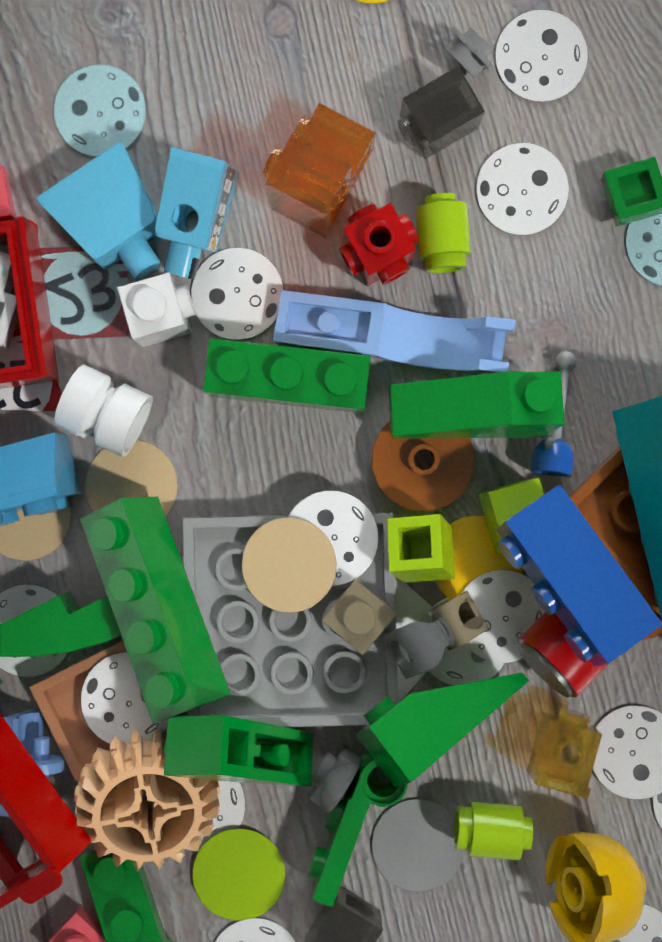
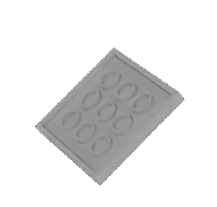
(283, 663)

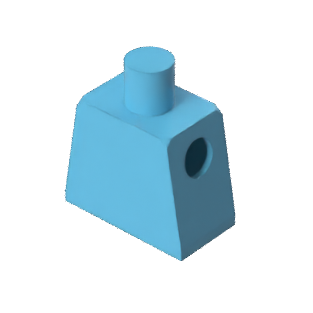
(107, 212)

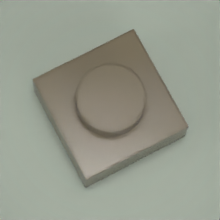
(359, 616)

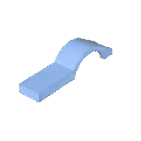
(392, 333)

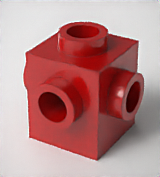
(374, 262)

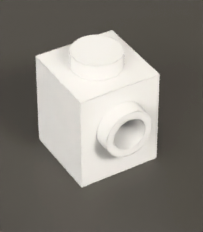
(156, 309)

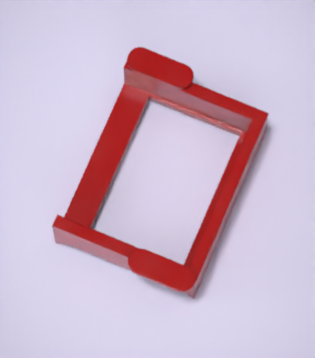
(31, 304)
(42, 821)

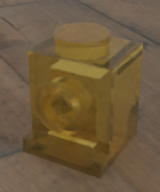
(553, 735)

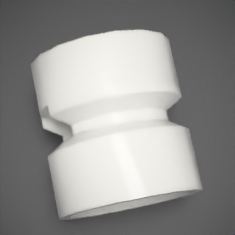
(95, 407)

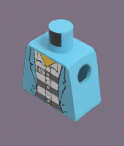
(193, 185)

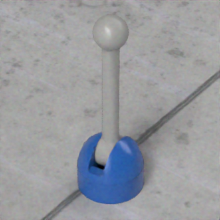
(553, 454)

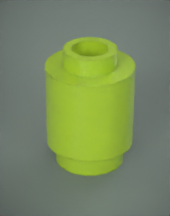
(443, 233)
(492, 830)

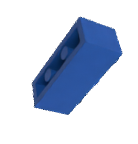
(577, 578)

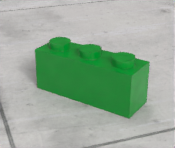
(286, 375)

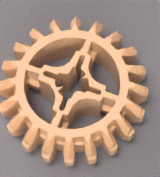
(122, 819)

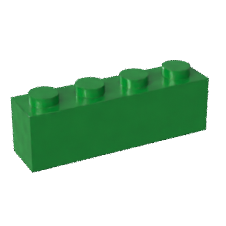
(154, 607)

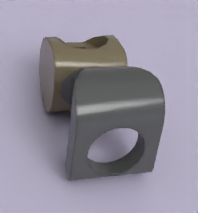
(450, 626)

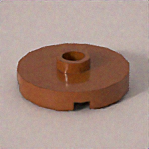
(418, 488)

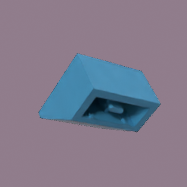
(37, 477)

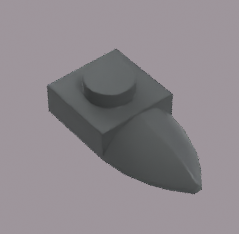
(333, 778)

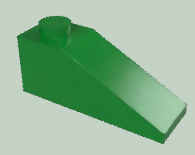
(478, 406)
(426, 724)
(237, 751)

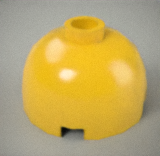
(596, 887)

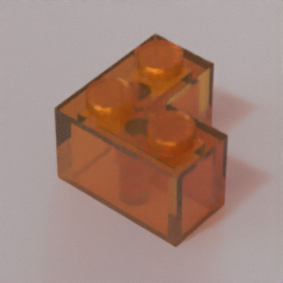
(317, 168)

